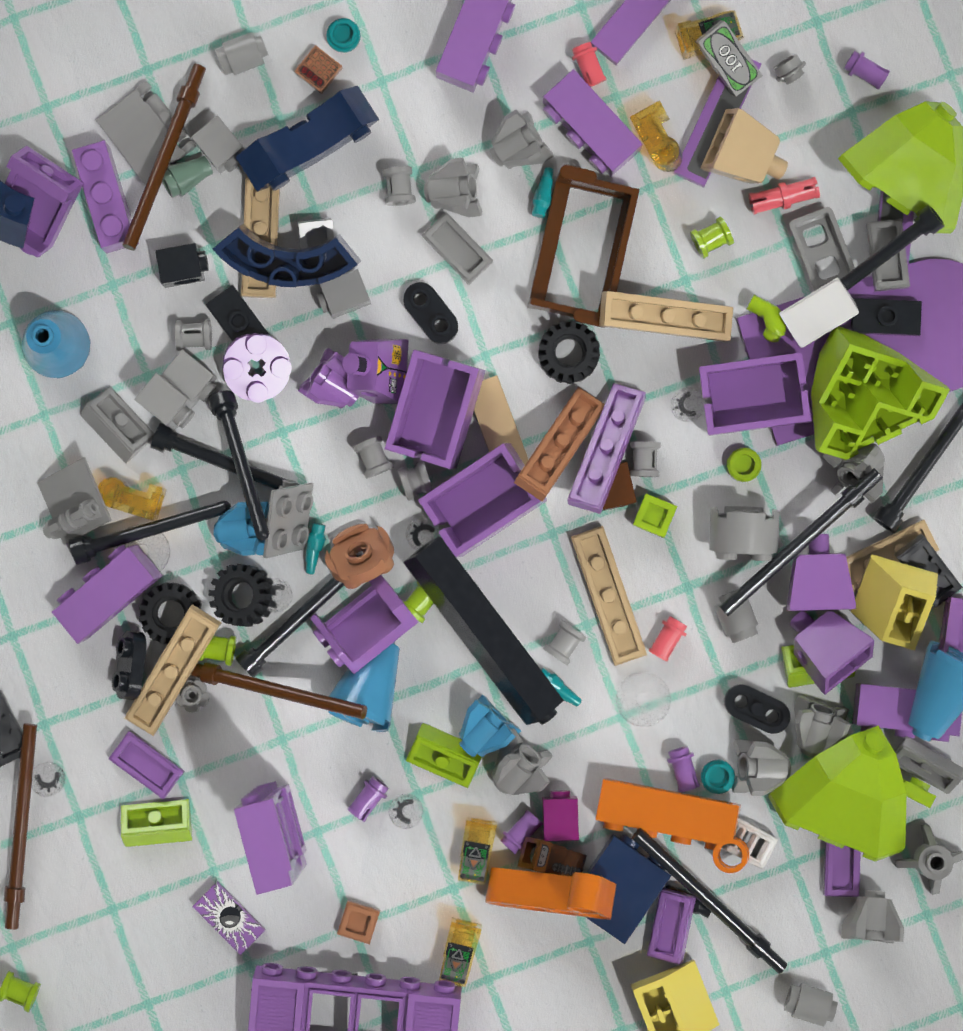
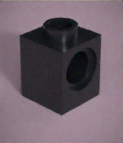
(181, 265)

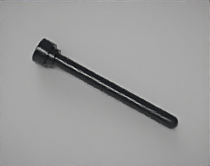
(926, 222)
(224, 407)
(168, 440)
(891, 514)
(85, 548)
(254, 658)

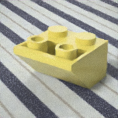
(895, 600)
(675, 1000)

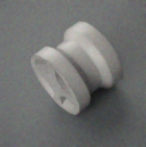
(415, 480)

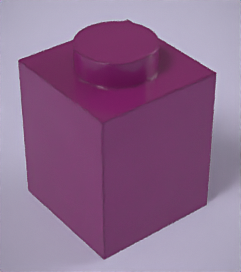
(560, 816)

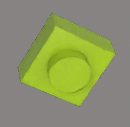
(654, 515)
(918, 791)

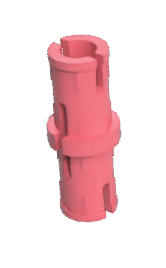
(784, 195)

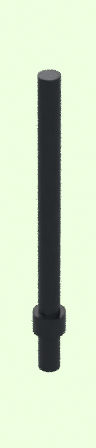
(851, 497)
(756, 944)

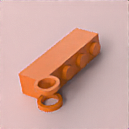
(673, 814)

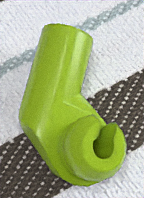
(770, 313)

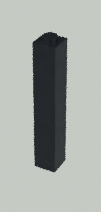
(484, 632)

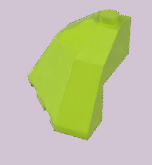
(914, 161)
(867, 394)
(849, 796)

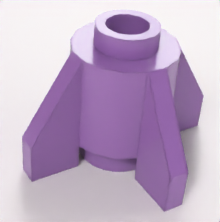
(329, 382)

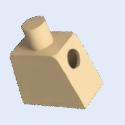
(744, 149)

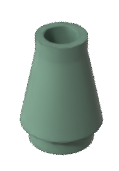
(185, 176)

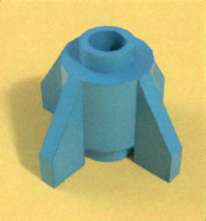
(236, 531)
(485, 729)

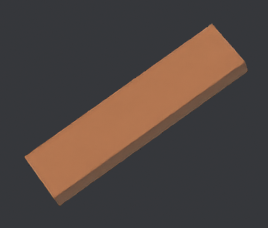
(559, 444)

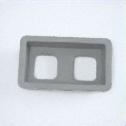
(833, 247)

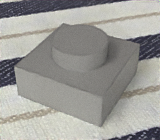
(314, 232)

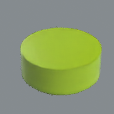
(743, 464)

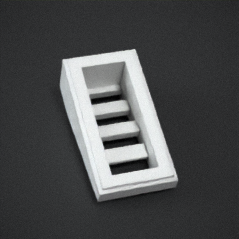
(766, 849)

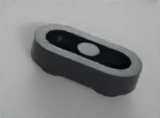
(430, 312)
(130, 666)
(756, 708)

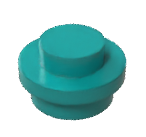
(343, 35)
(717, 776)

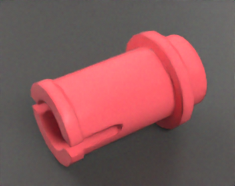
(588, 64)
(668, 638)

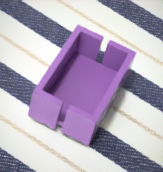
(755, 394)
(435, 409)
(480, 500)

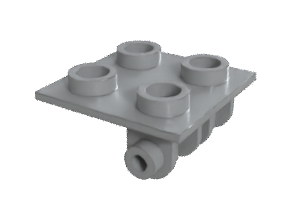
(73, 502)
(288, 518)

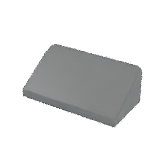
(117, 424)

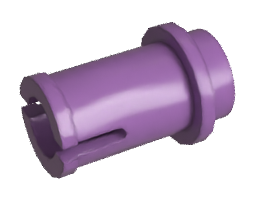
(866, 69)
(683, 769)
(368, 798)
(523, 827)

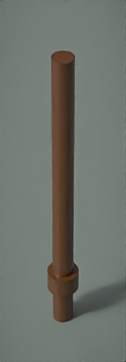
(186, 99)
(213, 674)
(14, 893)

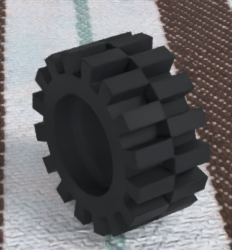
(578, 333)
(223, 595)
(152, 602)

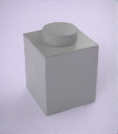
(218, 145)
(343, 294)

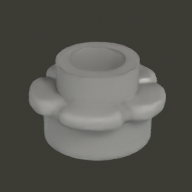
(789, 69)
(201, 699)

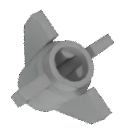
(518, 142)
(454, 188)
(856, 467)
(819, 726)
(759, 767)
(519, 768)
(923, 856)
(873, 919)

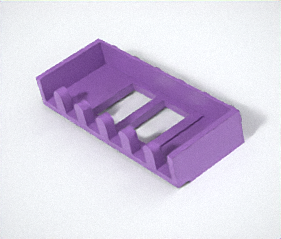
(271, 837)
(284, 998)

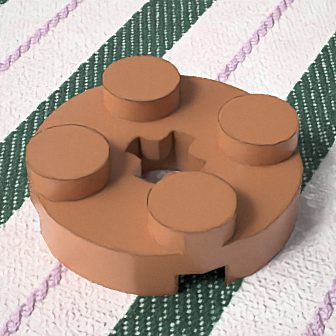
(355, 570)

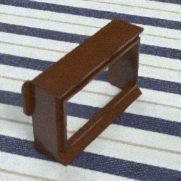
(587, 181)

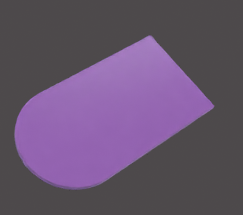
(936, 350)

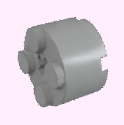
(744, 532)

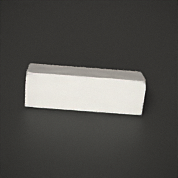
(819, 312)

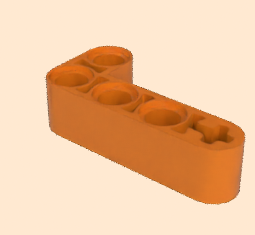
(552, 893)

